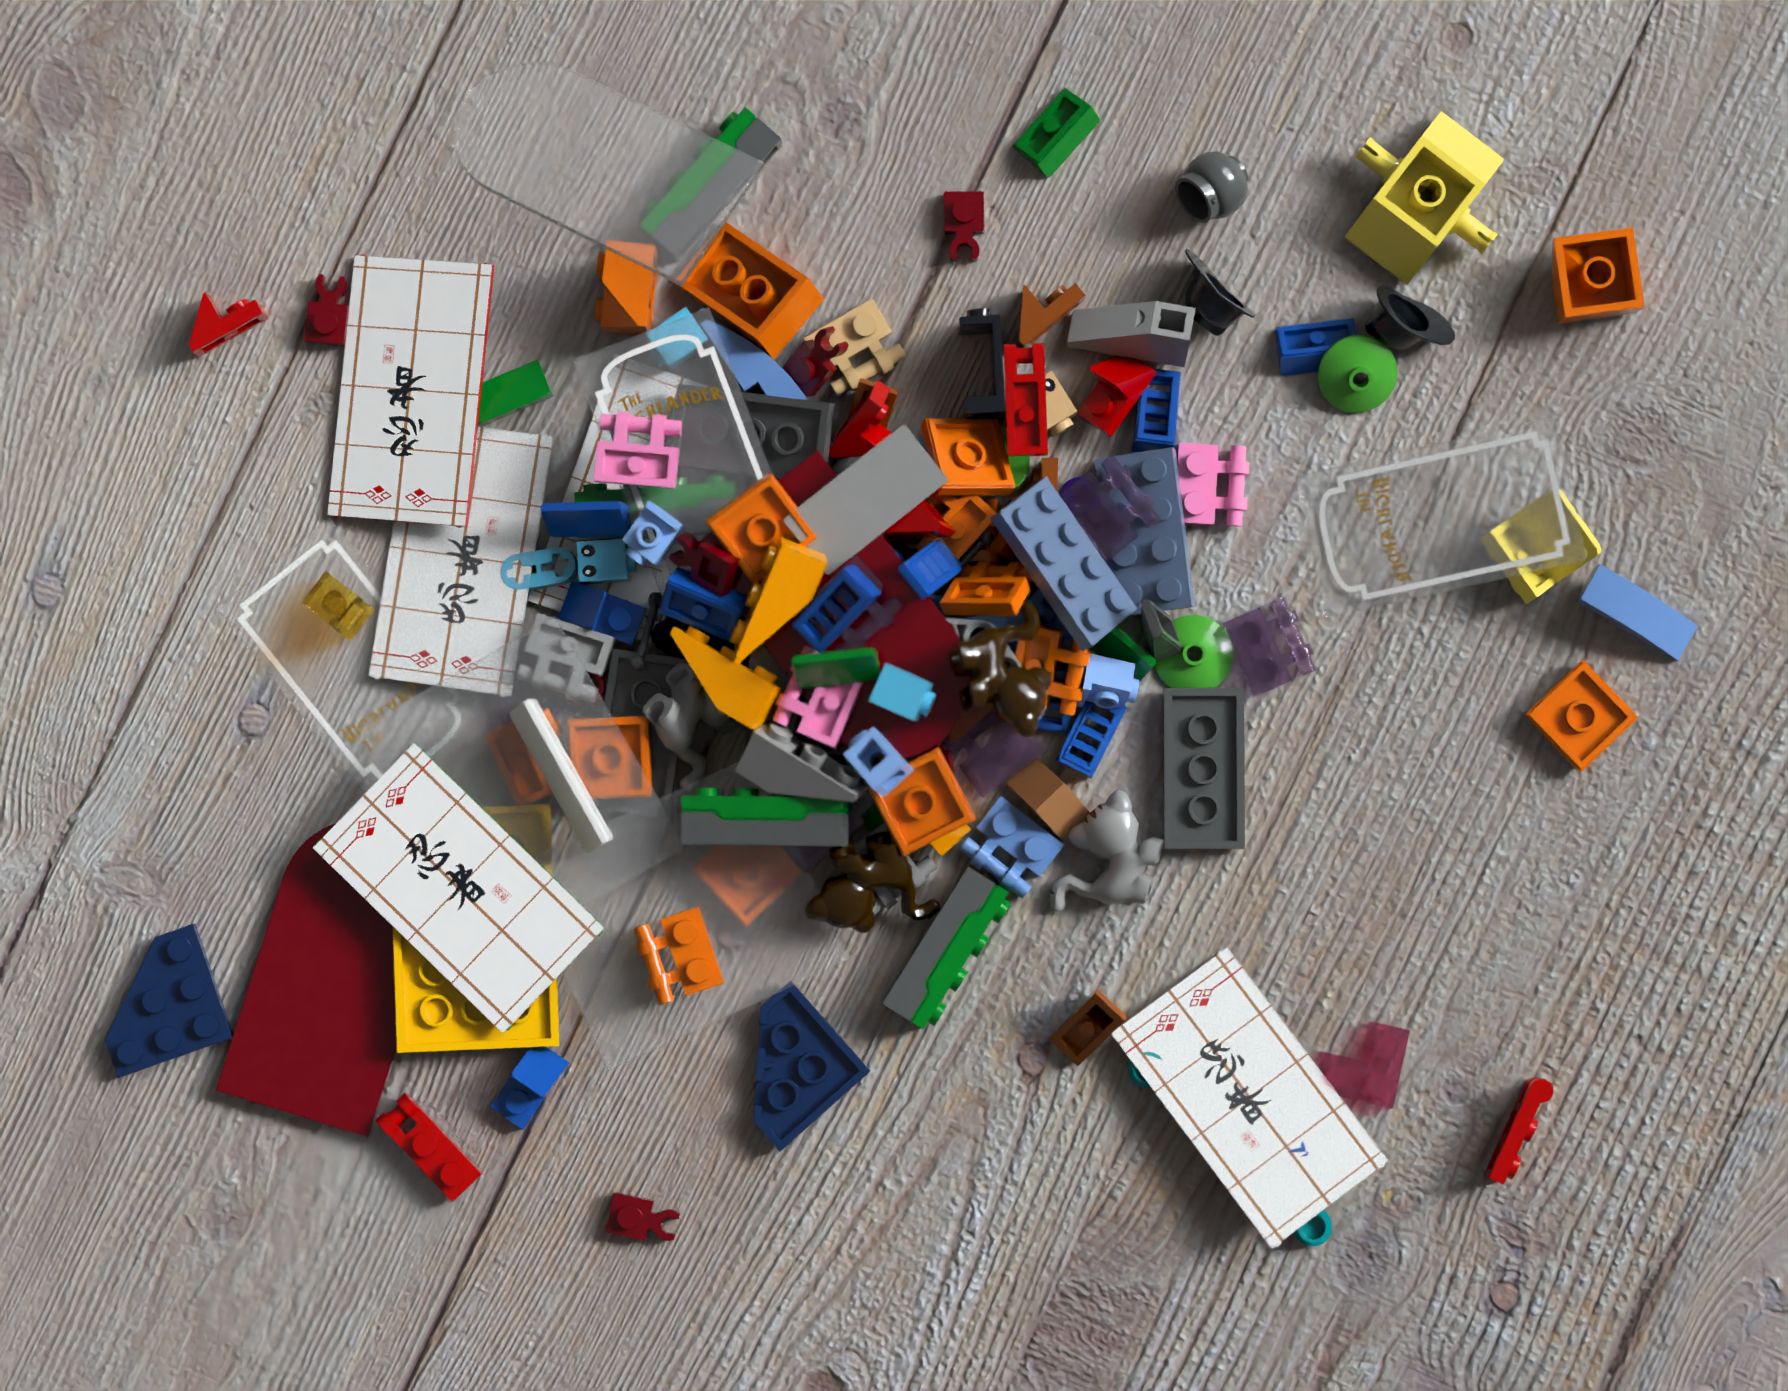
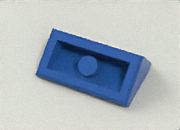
(1304, 344)
(586, 519)
(701, 608)

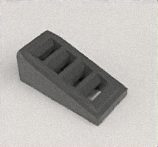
(1159, 631)

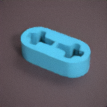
(550, 578)

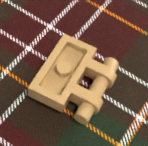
(862, 330)

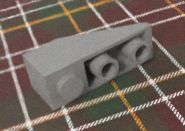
(1136, 330)
(792, 767)

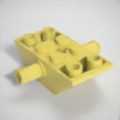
(1400, 227)

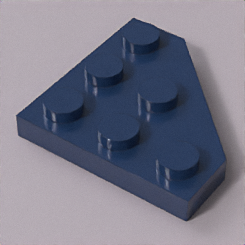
(169, 1006)
(799, 1067)

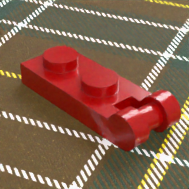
(1025, 401)
(1518, 1128)
(430, 1148)

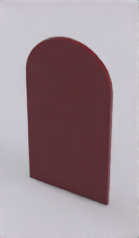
(914, 642)
(318, 1004)

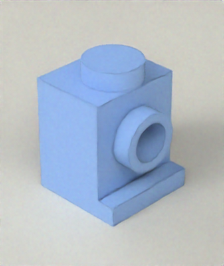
(666, 529)
(1108, 682)
(889, 772)

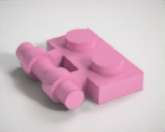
(638, 463)
(1198, 483)
(826, 712)

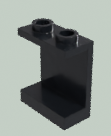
(977, 323)

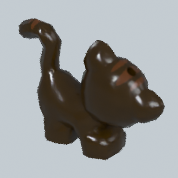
(1015, 692)
(849, 898)

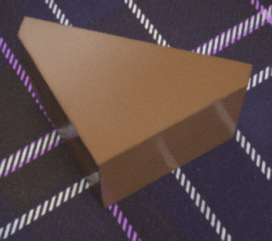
(1048, 798)

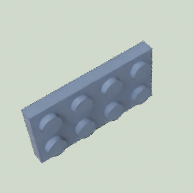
(1158, 560)
(1064, 563)

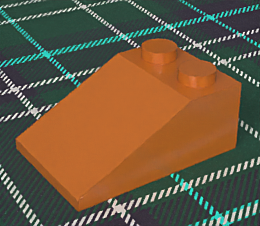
(752, 291)

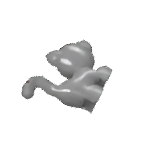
(678, 716)
(1111, 835)

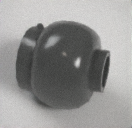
(1212, 186)

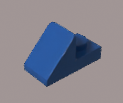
(602, 612)
(529, 1085)

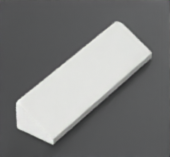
(560, 775)

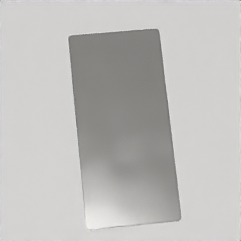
(868, 497)

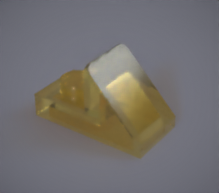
(338, 606)

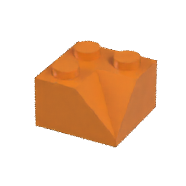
(1596, 276)
(627, 295)

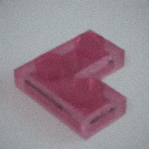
(1376, 1074)

